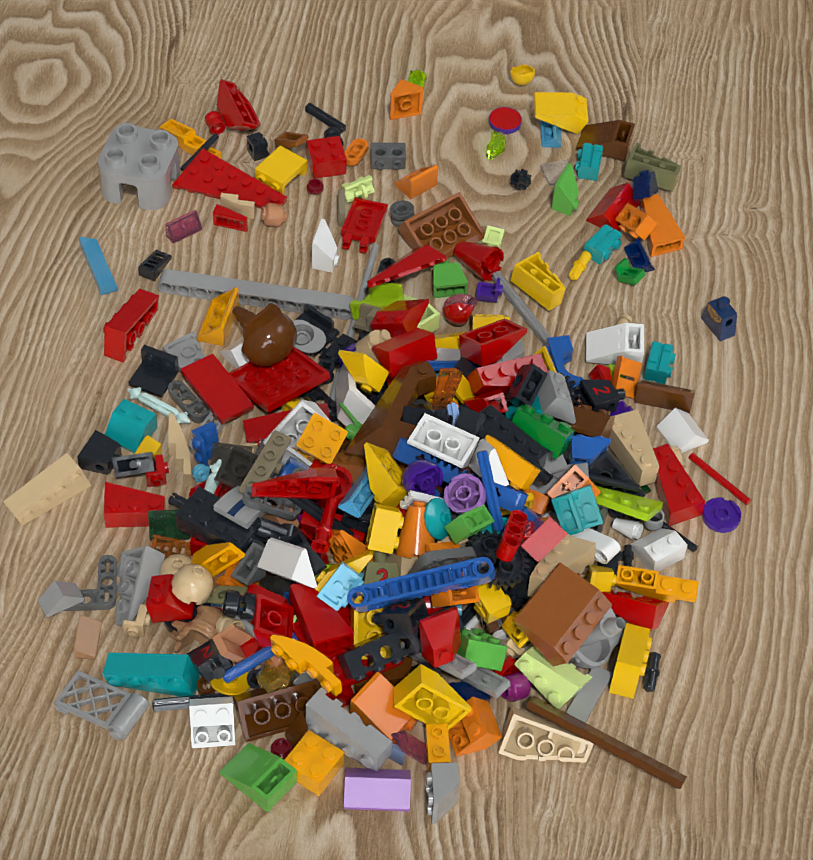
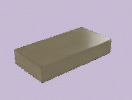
(341, 207)

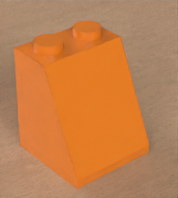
(376, 707)

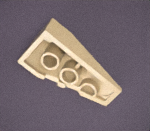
(535, 738)

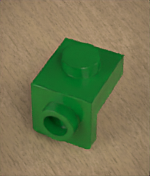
(628, 274)

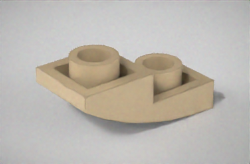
(242, 207)

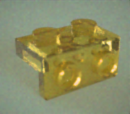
(274, 677)

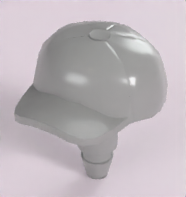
(600, 642)

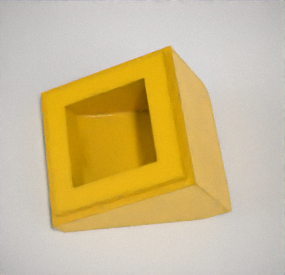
(149, 445)

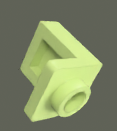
(493, 236)

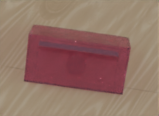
(183, 226)
(411, 746)

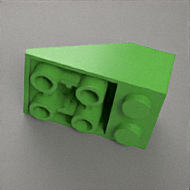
(482, 649)
(260, 775)

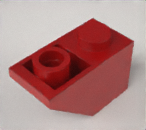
(495, 398)

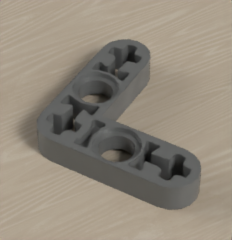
(195, 407)
(264, 507)
(443, 557)
(98, 595)

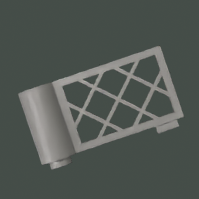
(125, 713)

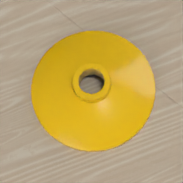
(234, 687)

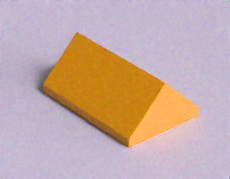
(219, 318)

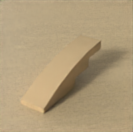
(178, 446)

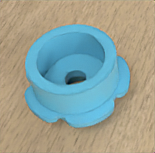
(200, 472)

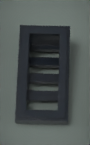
(152, 274)

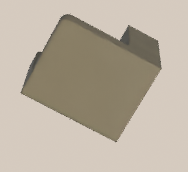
(367, 314)

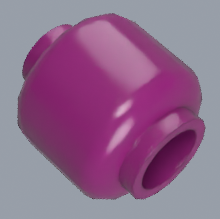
(519, 687)

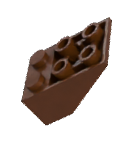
(612, 135)

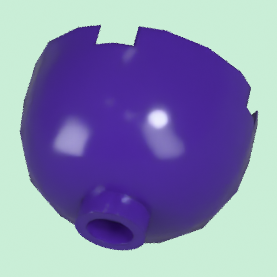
(422, 477)

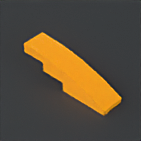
(187, 137)

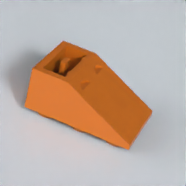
(346, 546)
(456, 596)

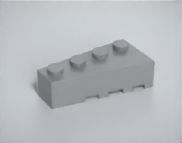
(347, 731)

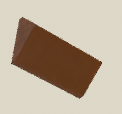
(664, 396)

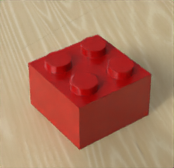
(326, 157)

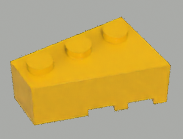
(492, 603)

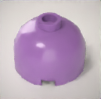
(464, 493)

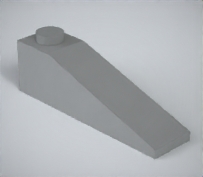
(135, 574)

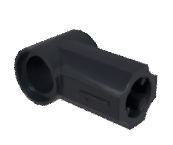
(270, 529)

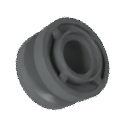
(401, 211)

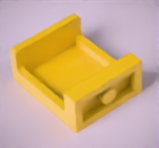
(281, 168)

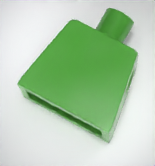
(448, 280)

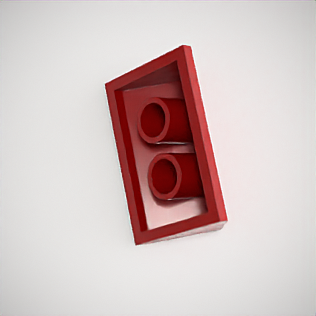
(612, 205)
(406, 349)

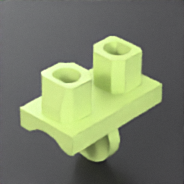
(360, 188)

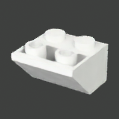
(212, 722)

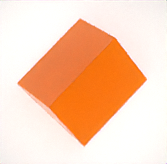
(405, 100)
(418, 181)

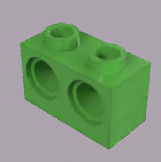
(469, 524)

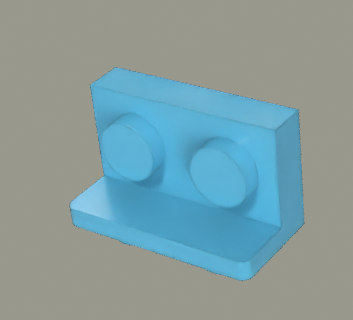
(338, 586)

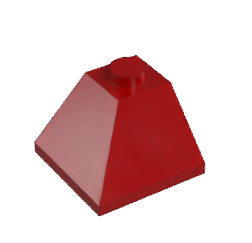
(440, 637)

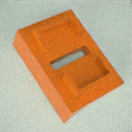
(630, 369)

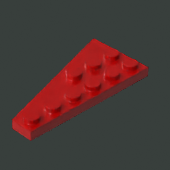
(215, 176)

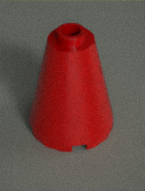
(479, 258)

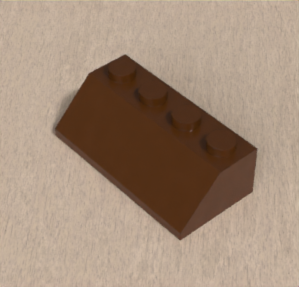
(591, 422)
(272, 713)

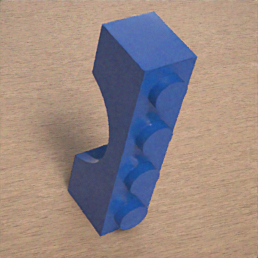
(561, 353)

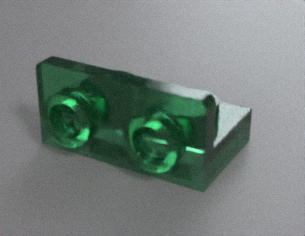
(164, 524)

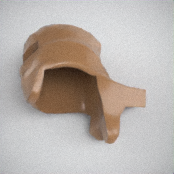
(201, 628)

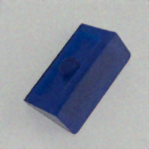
(638, 256)

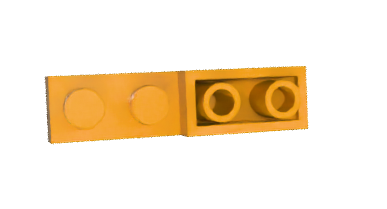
(657, 586)
(303, 657)

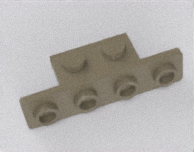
(268, 462)

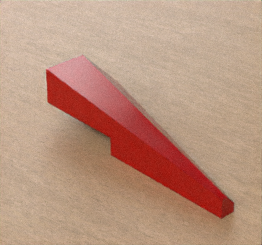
(411, 262)

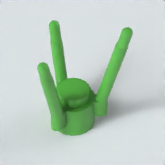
(352, 429)

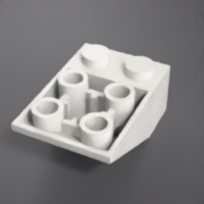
(618, 340)

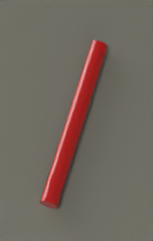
(719, 478)

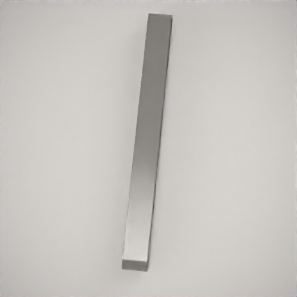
(255, 293)

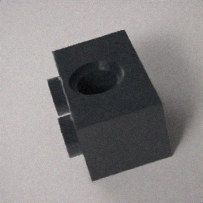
(526, 385)

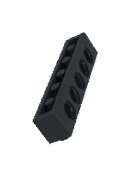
(351, 659)

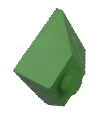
(566, 192)

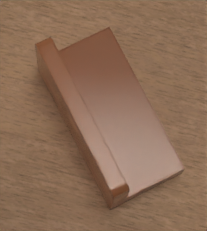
(229, 642)

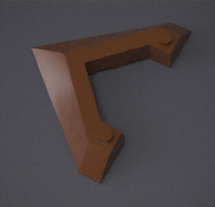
(385, 422)

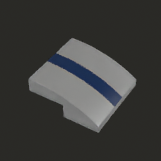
(234, 509)

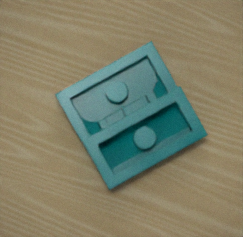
(577, 510)

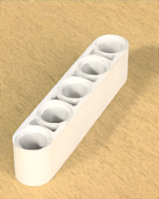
(605, 546)

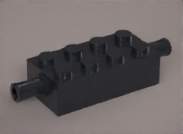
(514, 438)
(200, 521)

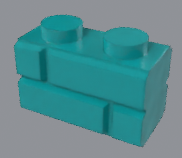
(589, 162)
(603, 243)
(659, 362)

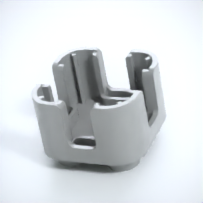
(139, 159)

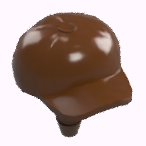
(266, 336)

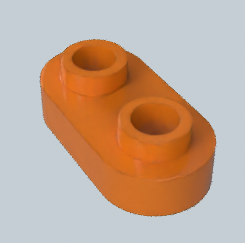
(356, 151)

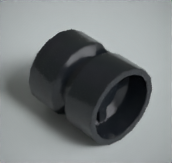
(232, 604)

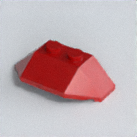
(235, 107)

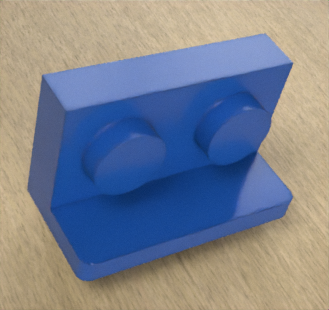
(203, 442)

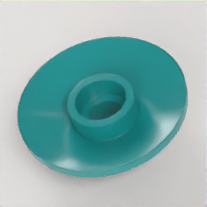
(436, 517)

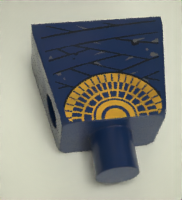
(720, 318)

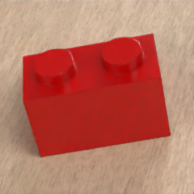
(163, 604)

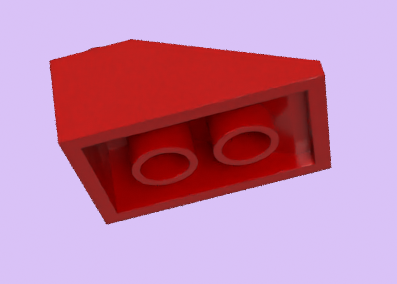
(400, 316)
(490, 341)

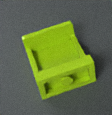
(378, 296)

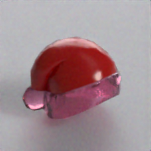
(459, 308)

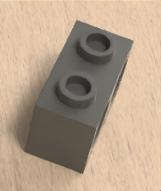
(388, 155)

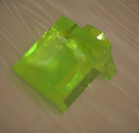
(418, 77)
(496, 145)

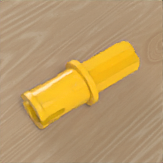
(580, 265)

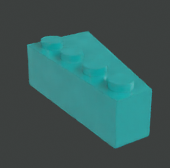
(152, 673)

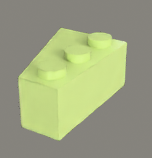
(555, 683)

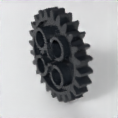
(506, 572)

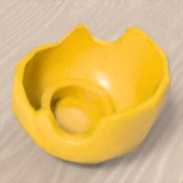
(522, 74)

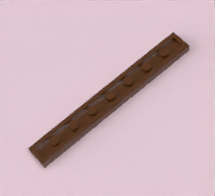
(606, 742)

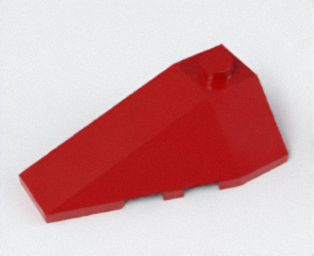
(305, 484)
(639, 611)

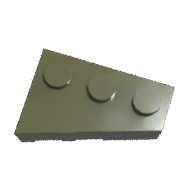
(665, 169)

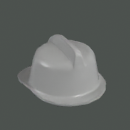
(309, 338)

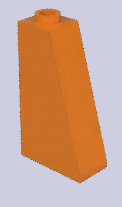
(666, 235)

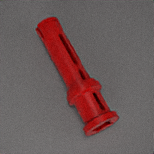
(324, 531)

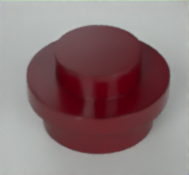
(315, 186)
(281, 748)

